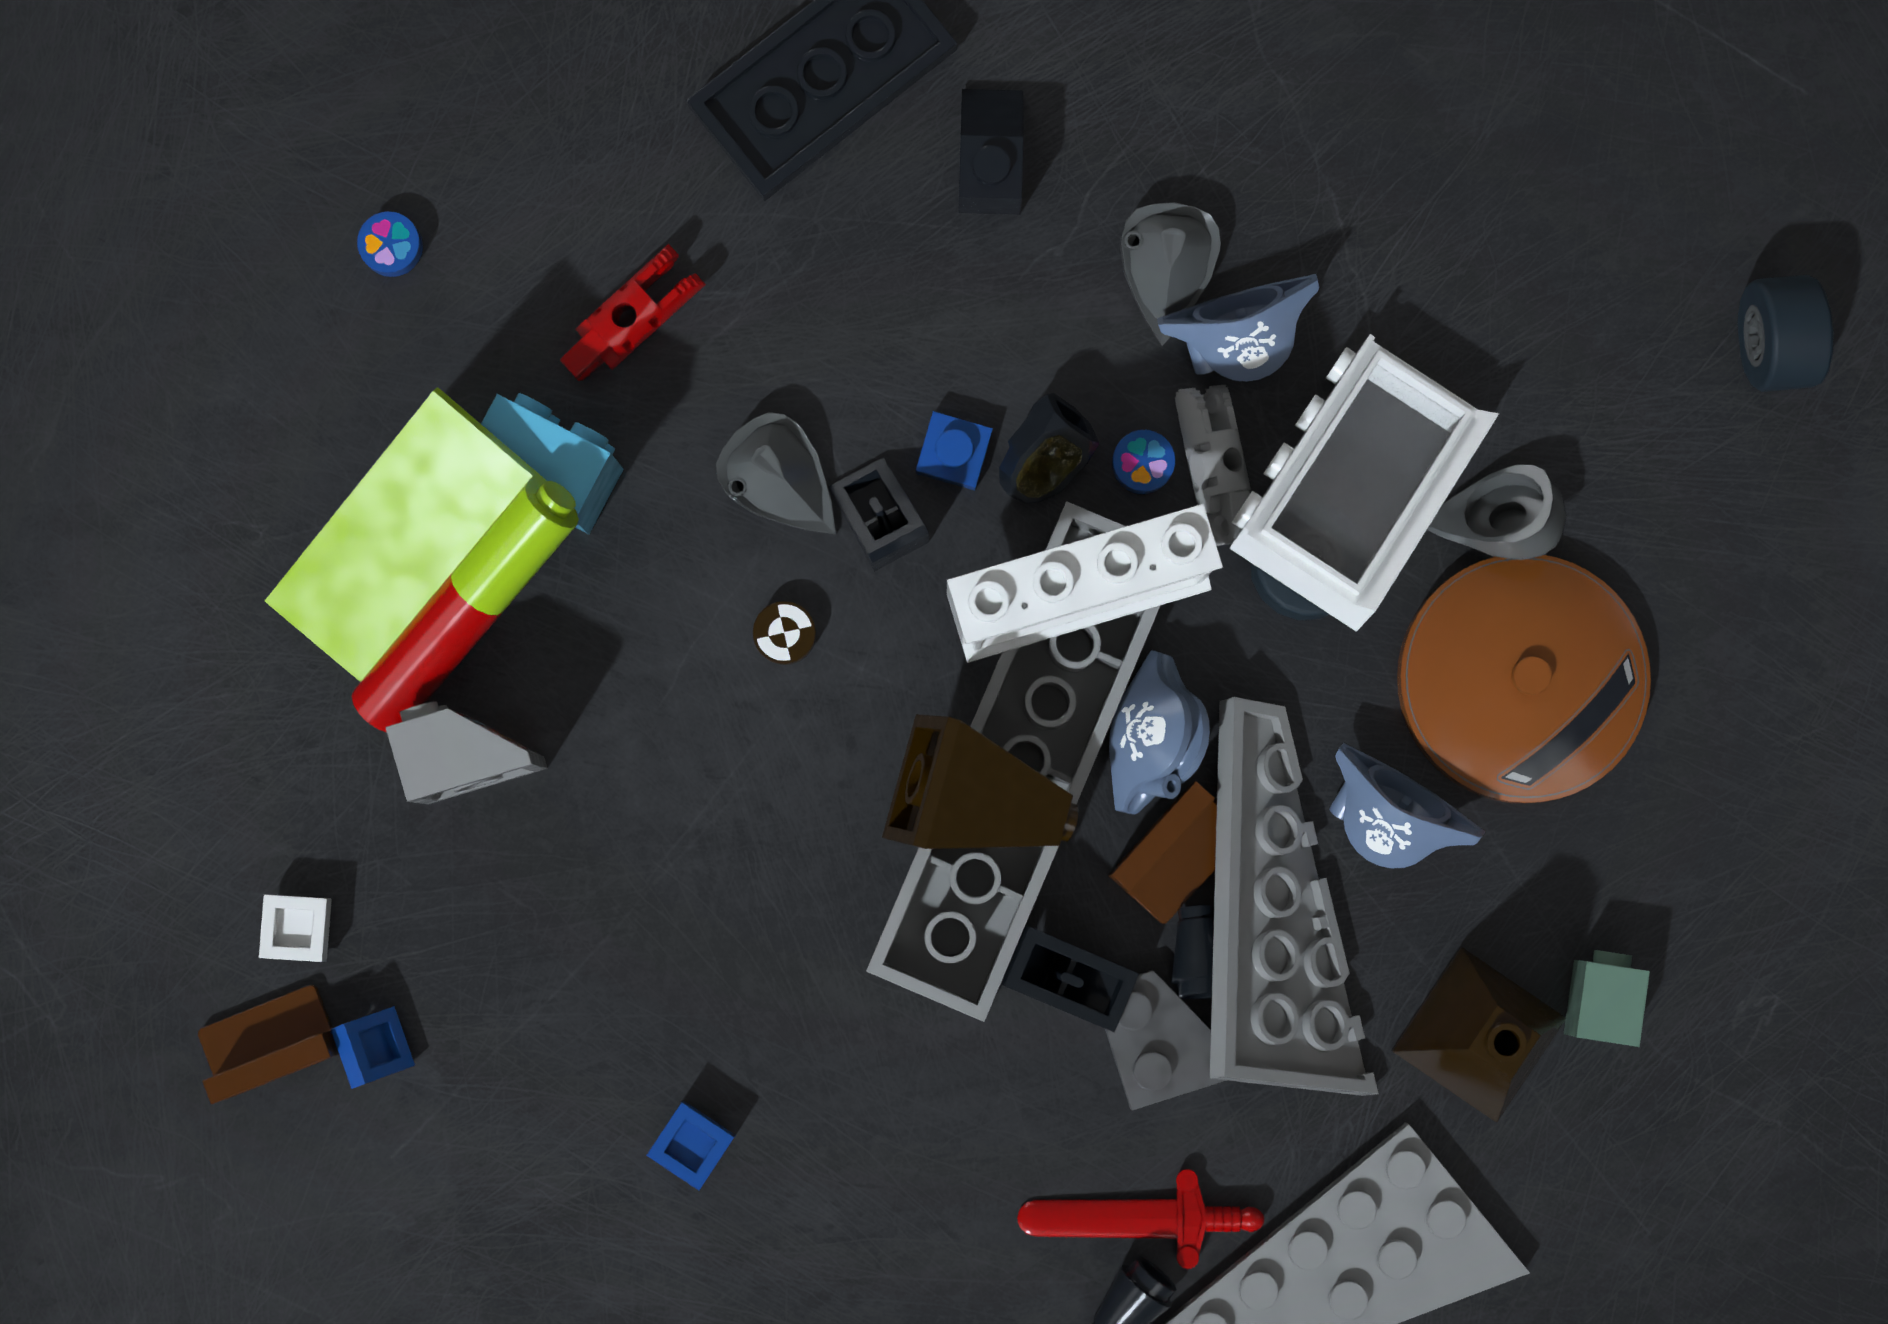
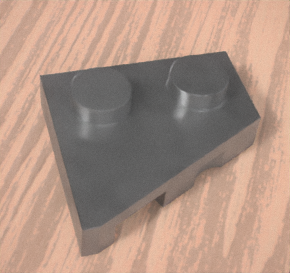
(1160, 1045)

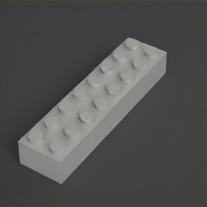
(1051, 711)

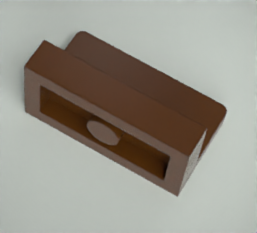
(1172, 855)
(266, 1043)

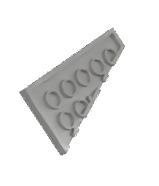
(1276, 936)
(1365, 1250)

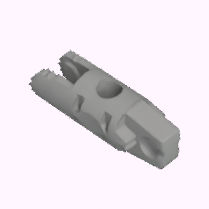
(1214, 457)

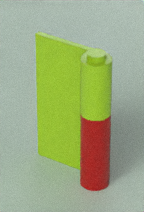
(423, 558)

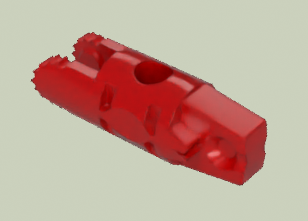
(601, 333)

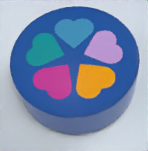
(390, 244)
(1143, 461)

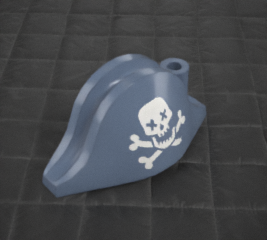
(1245, 331)
(1155, 736)
(1393, 816)

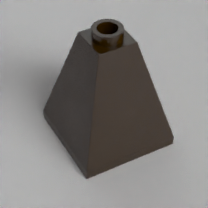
(972, 793)
(1457, 1029)

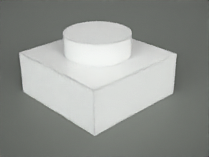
(295, 928)

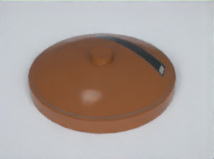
(1524, 679)

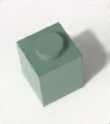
(1607, 999)

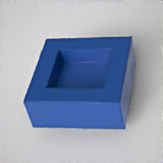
(954, 450)
(372, 1047)
(691, 1145)

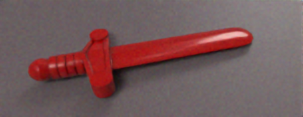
(1141, 1218)

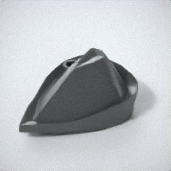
(1171, 260)
(777, 473)
(1505, 514)

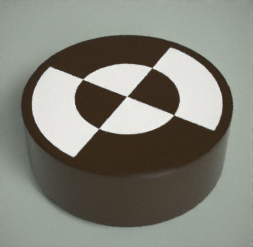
(784, 633)

